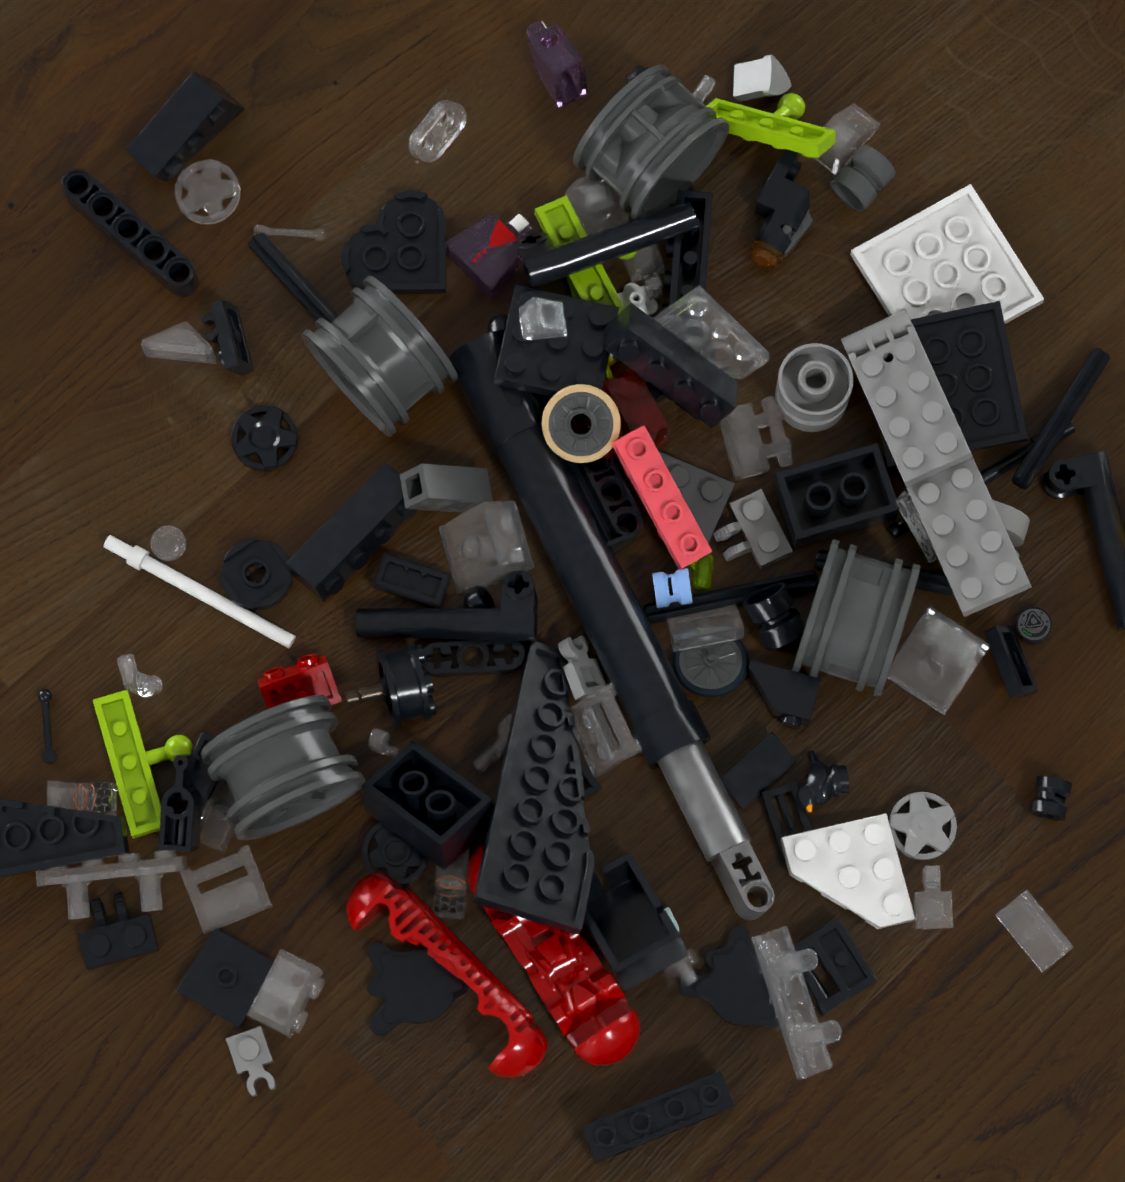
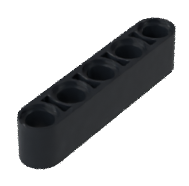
(120, 220)

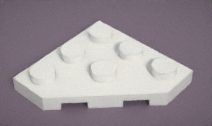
(854, 868)

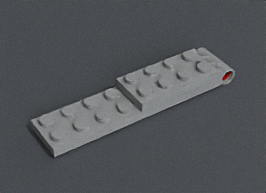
(935, 463)

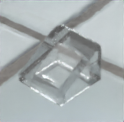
(542, 319)

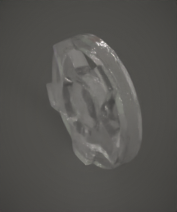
(207, 191)

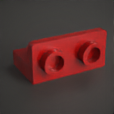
(307, 678)

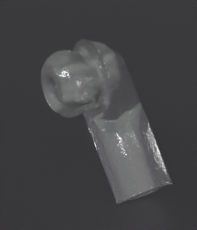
(135, 681)

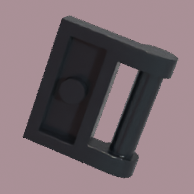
(840, 961)

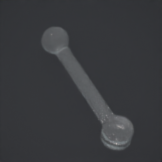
(318, 234)

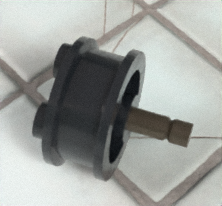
(401, 686)

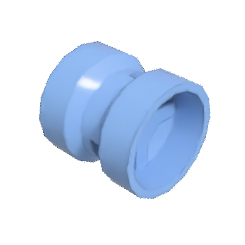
(680, 587)

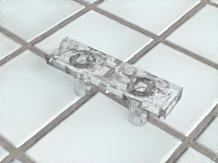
(146, 871)
(792, 1003)

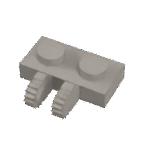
(759, 529)

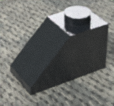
(785, 693)

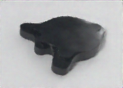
(735, 984)
(412, 988)

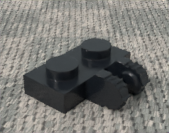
(118, 940)

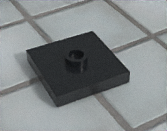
(226, 977)

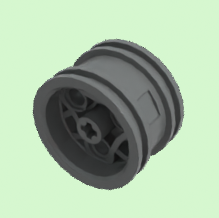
(857, 618)

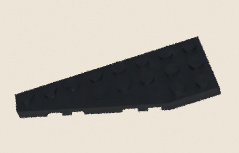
(537, 833)

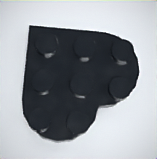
(402, 248)

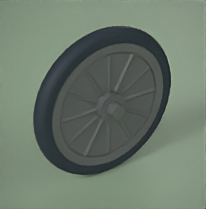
(712, 668)

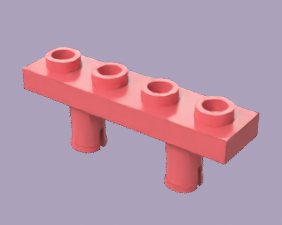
(661, 497)

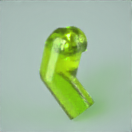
(703, 572)

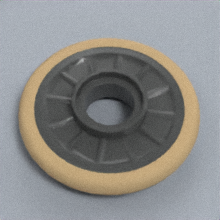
(587, 401)

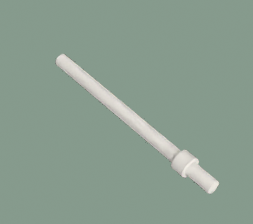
(140, 559)

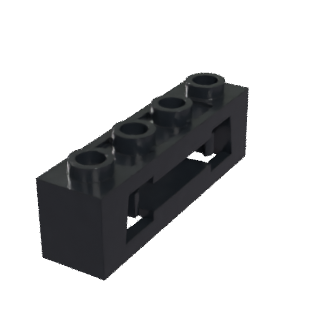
(657, 1117)

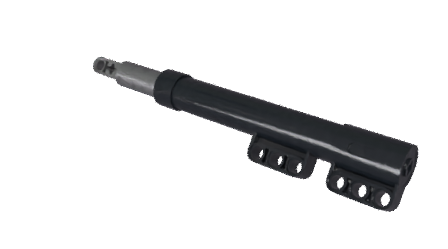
(581, 542)

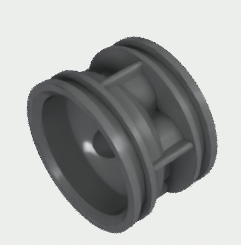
(651, 142)

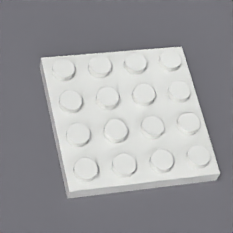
(946, 262)

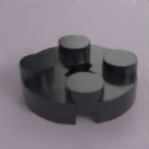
(256, 595)

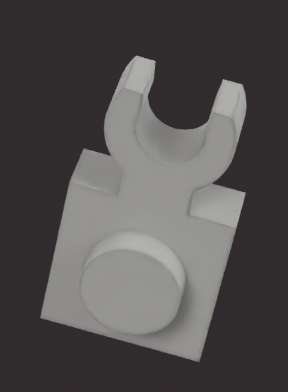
(581, 672)
(251, 1054)

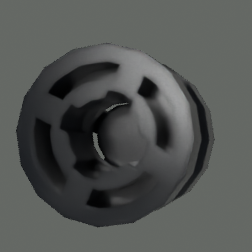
(1050, 798)

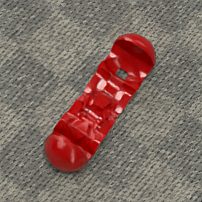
(417, 924)
(570, 982)

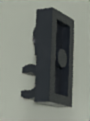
(231, 337)

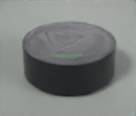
(1033, 625)

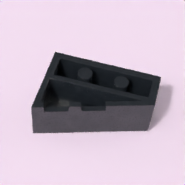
(184, 126)

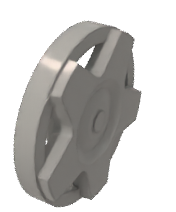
(923, 825)

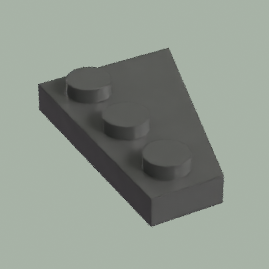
(701, 490)

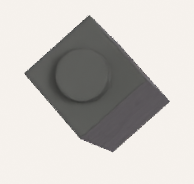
(445, 487)

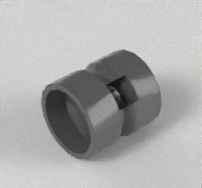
(866, 174)

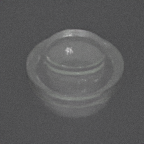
(168, 543)

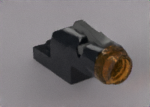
(783, 212)

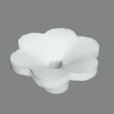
(633, 291)

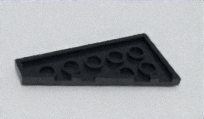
(52, 837)

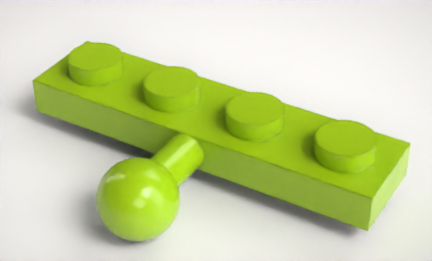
(777, 128)
(562, 226)
(132, 762)

